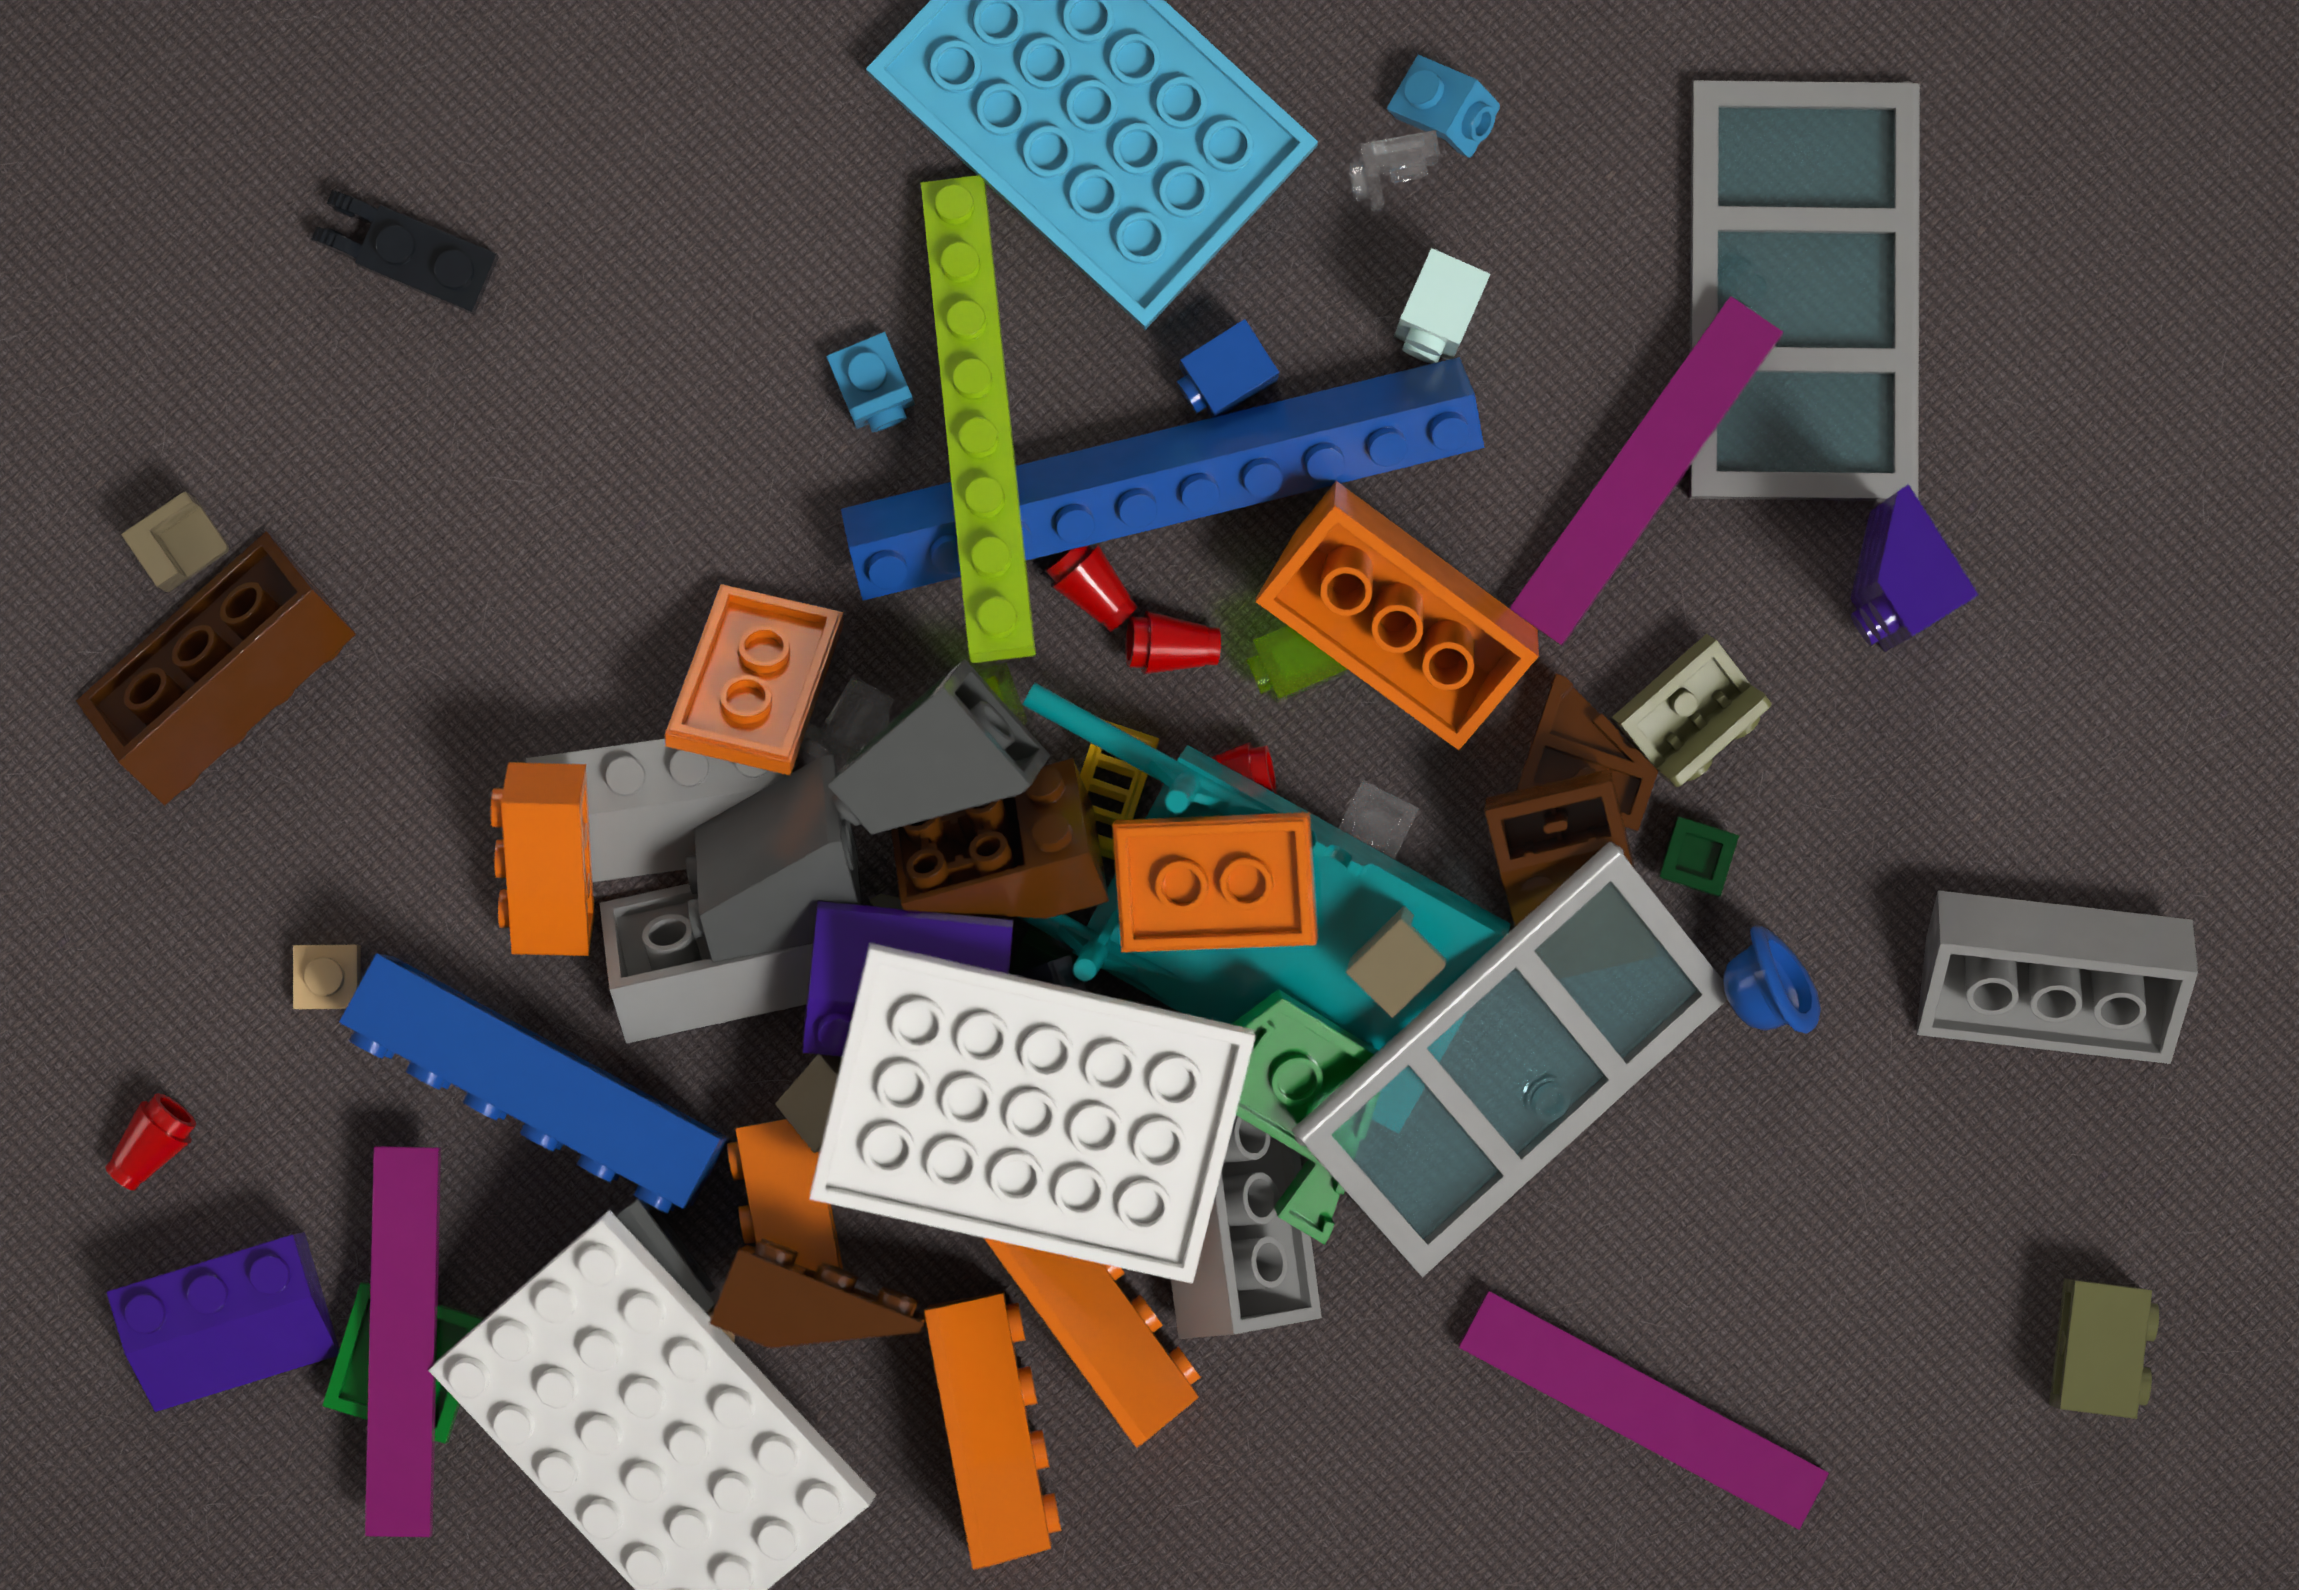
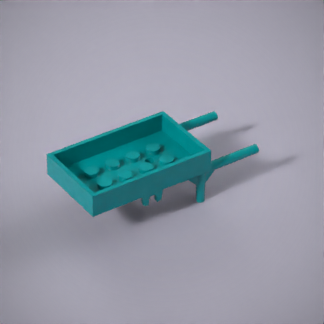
(1353, 896)

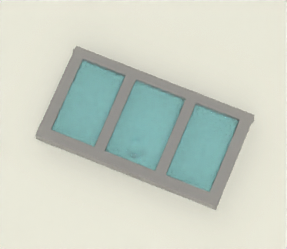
(1815, 228)
(1514, 1060)

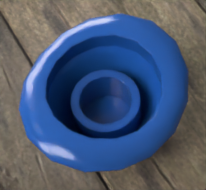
(1771, 985)

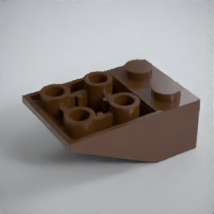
(1550, 833)
(1007, 856)
(790, 1305)

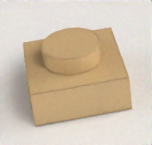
(325, 975)

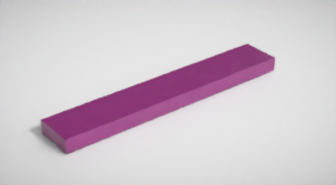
(1646, 470)
(402, 1341)
(1643, 1410)

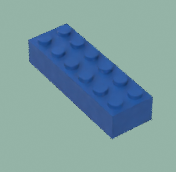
(534, 1081)

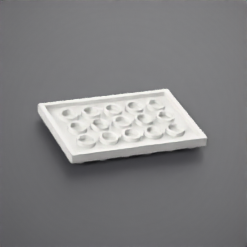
(1031, 1113)
(650, 1423)

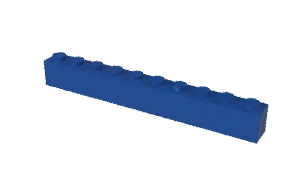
(1182, 473)

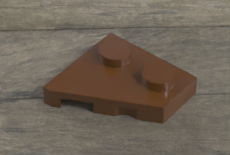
(1578, 741)

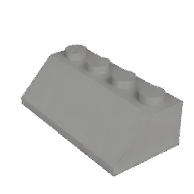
(650, 801)
(2056, 977)
(667, 978)
(1251, 1263)

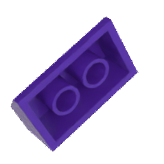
(1904, 574)
(842, 947)
(224, 1322)

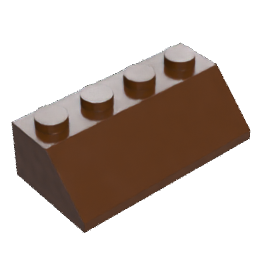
(215, 669)

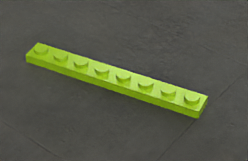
(977, 420)

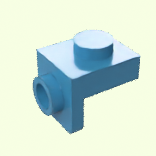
(1446, 102)

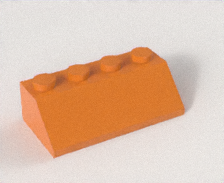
(1398, 616)
(1105, 1336)
(990, 1428)

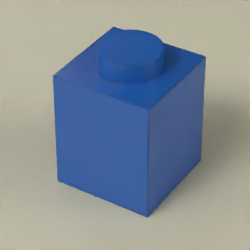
(1226, 371)

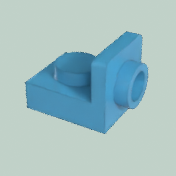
(872, 383)

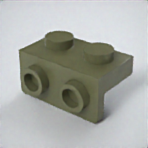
(1692, 712)

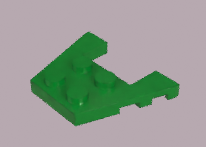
(1290, 1072)

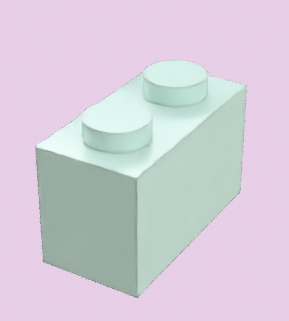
(1440, 307)

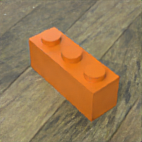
(544, 858)
(778, 1185)

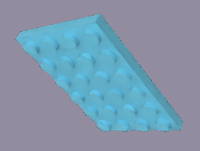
(1099, 130)

